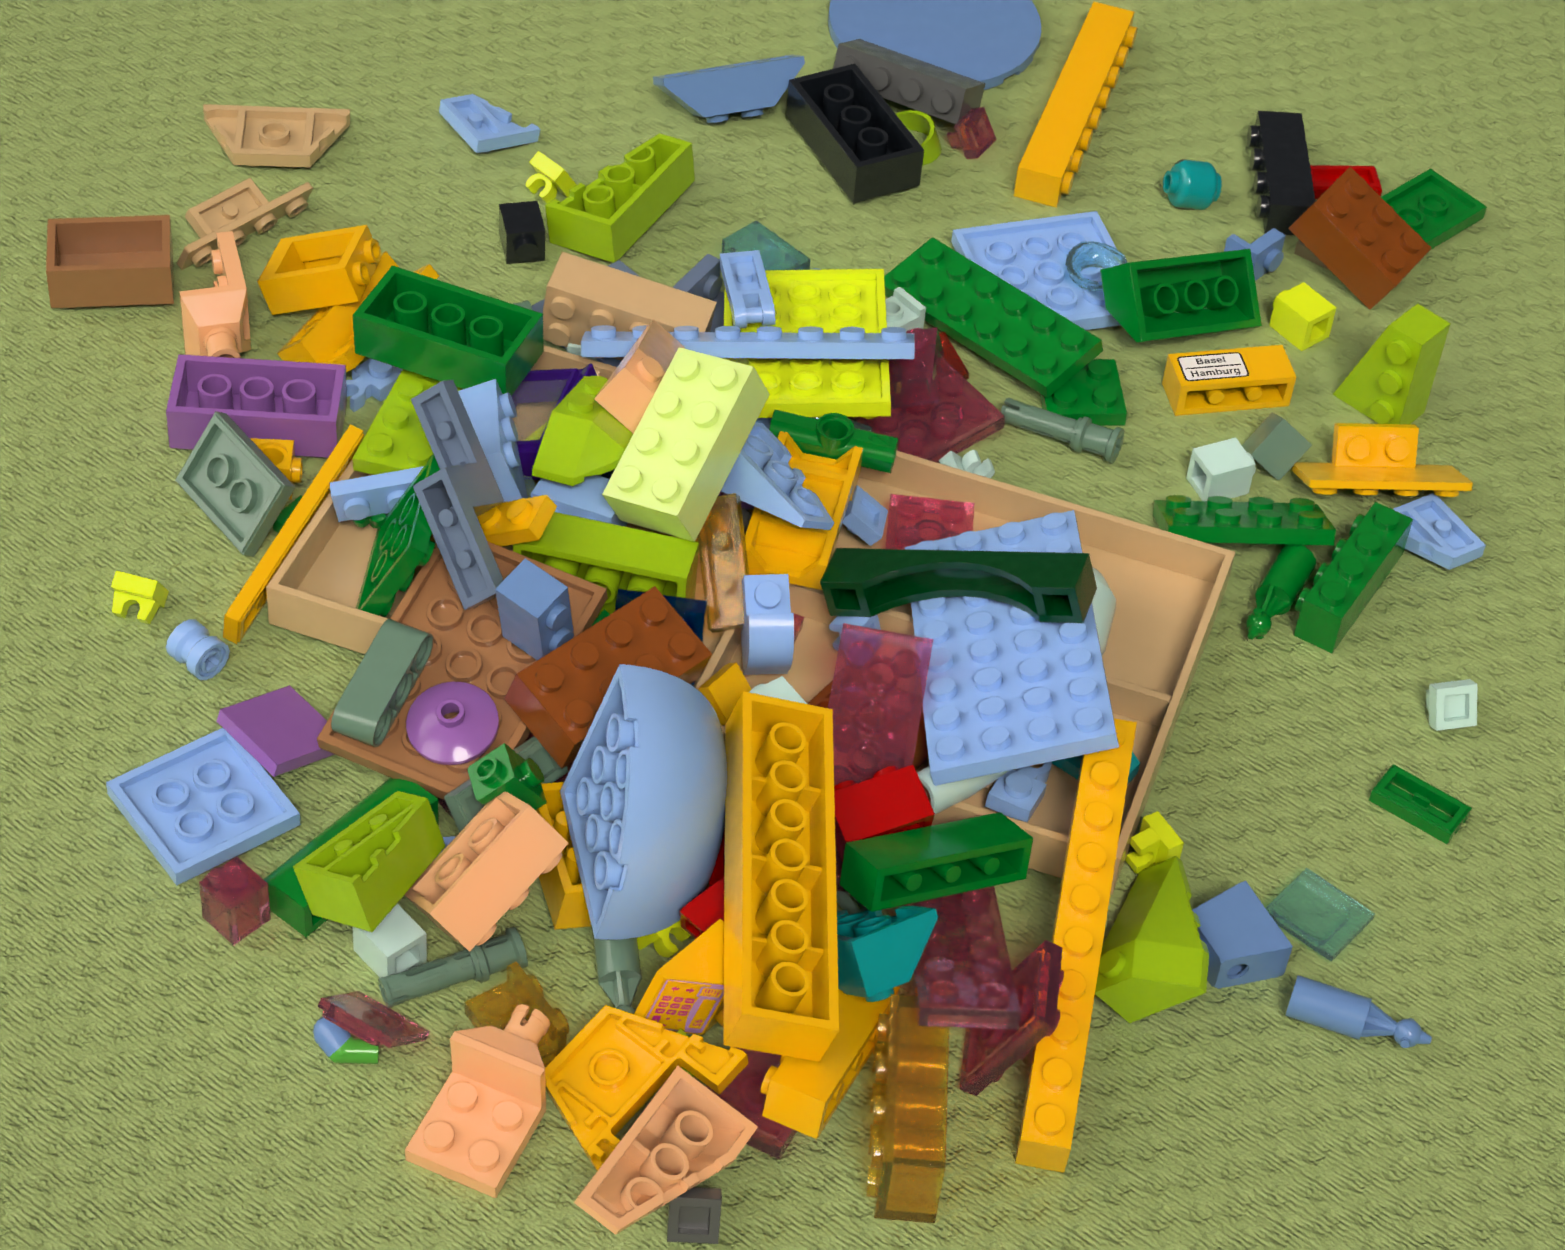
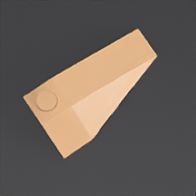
(638, 376)
(666, 1152)

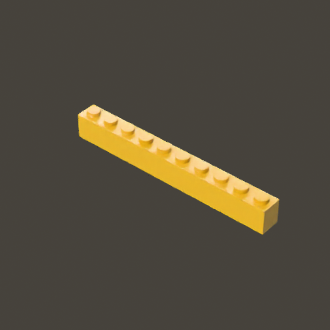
(1080, 930)

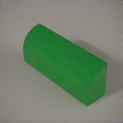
(284, 889)

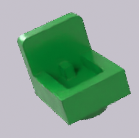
(508, 772)

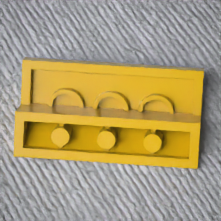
(330, 332)

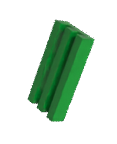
(1417, 808)

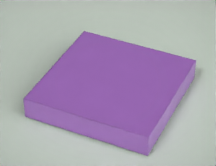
(276, 729)

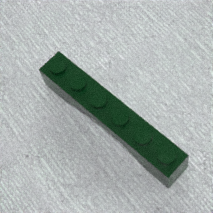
(1040, 583)

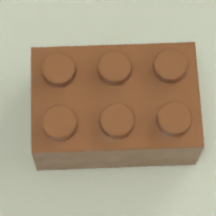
(110, 261)

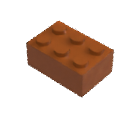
(1360, 238)

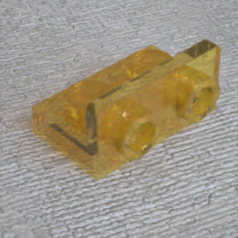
(498, 1003)

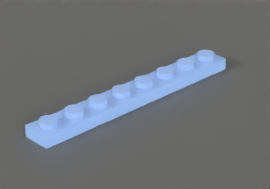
(765, 343)

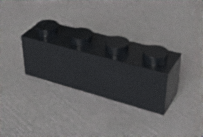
(1281, 169)

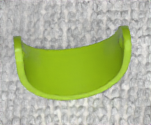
(923, 123)

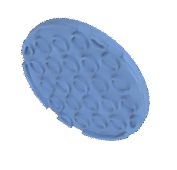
(963, 36)

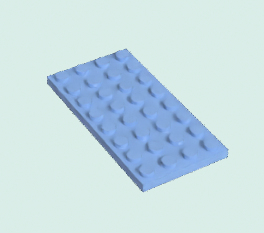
(1001, 681)

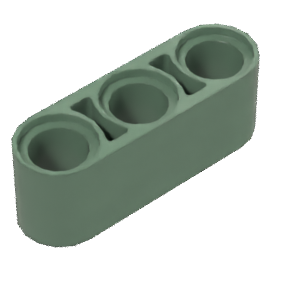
(382, 683)

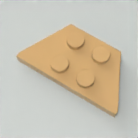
(275, 134)

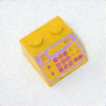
(689, 986)

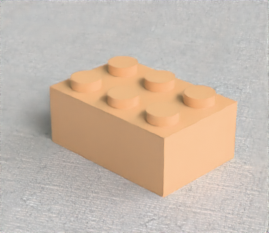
(487, 870)

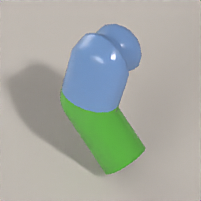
(341, 1046)

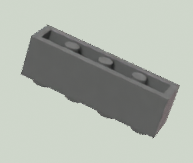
(912, 80)

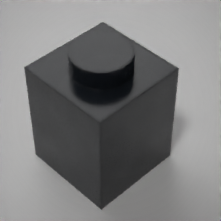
(522, 232)

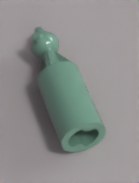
(618, 970)

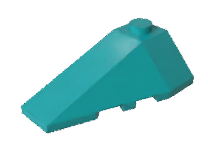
(881, 949)

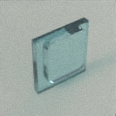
(1319, 914)

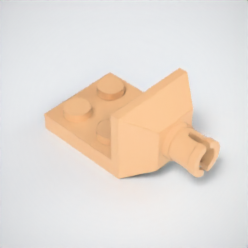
(218, 317)
(486, 1104)

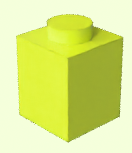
(1302, 316)

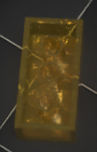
(908, 1115)

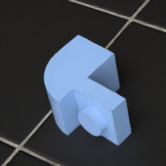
(768, 625)

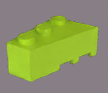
(1398, 370)
(371, 862)

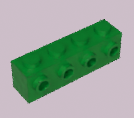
(1352, 577)
(935, 861)

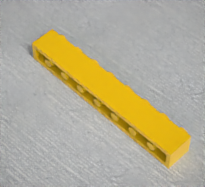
(1076, 105)

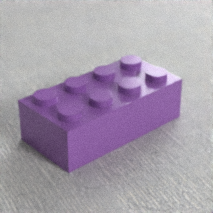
(262, 397)

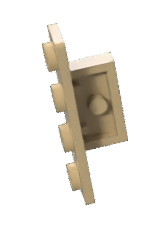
(237, 210)

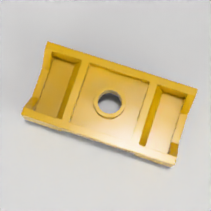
(804, 553)

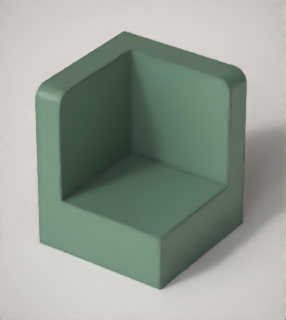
(1276, 445)

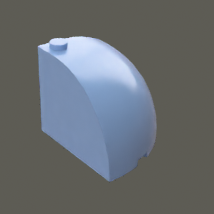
(646, 802)

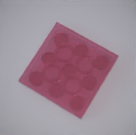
(941, 427)

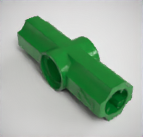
(834, 436)

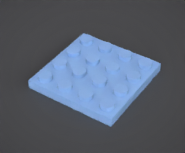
(1034, 259)

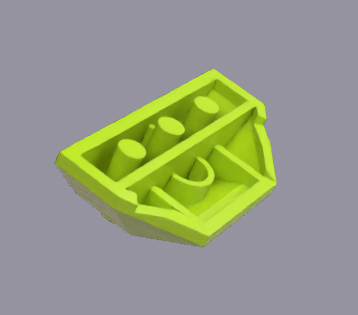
(580, 437)

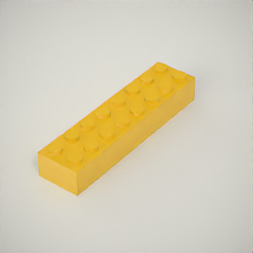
(780, 879)

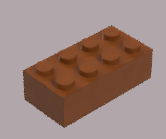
(566, 687)

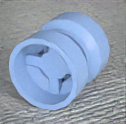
(201, 653)

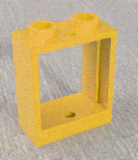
(319, 269)

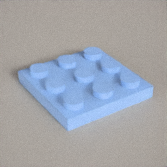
(202, 805)

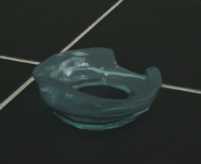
(1091, 255)

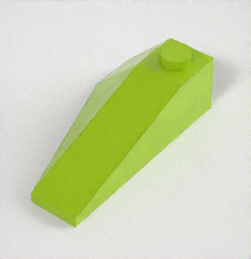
(1154, 946)

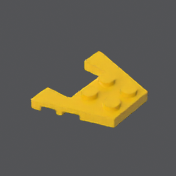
(619, 1066)

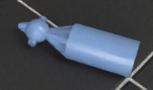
(1349, 1014)

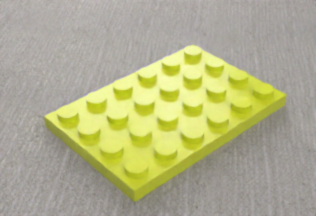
(831, 302)

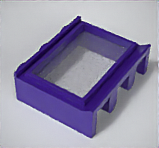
(534, 403)

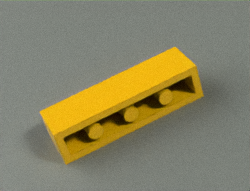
(807, 1092)

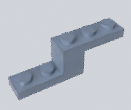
(458, 493)

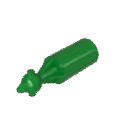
(1280, 588)

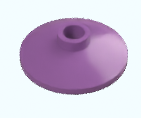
(454, 739)

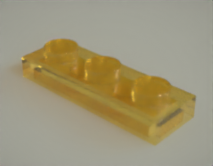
(724, 563)

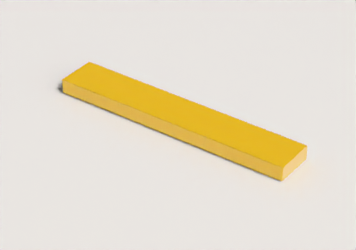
(254, 594)

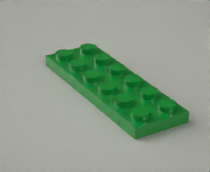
(994, 317)

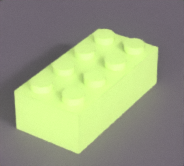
(686, 444)

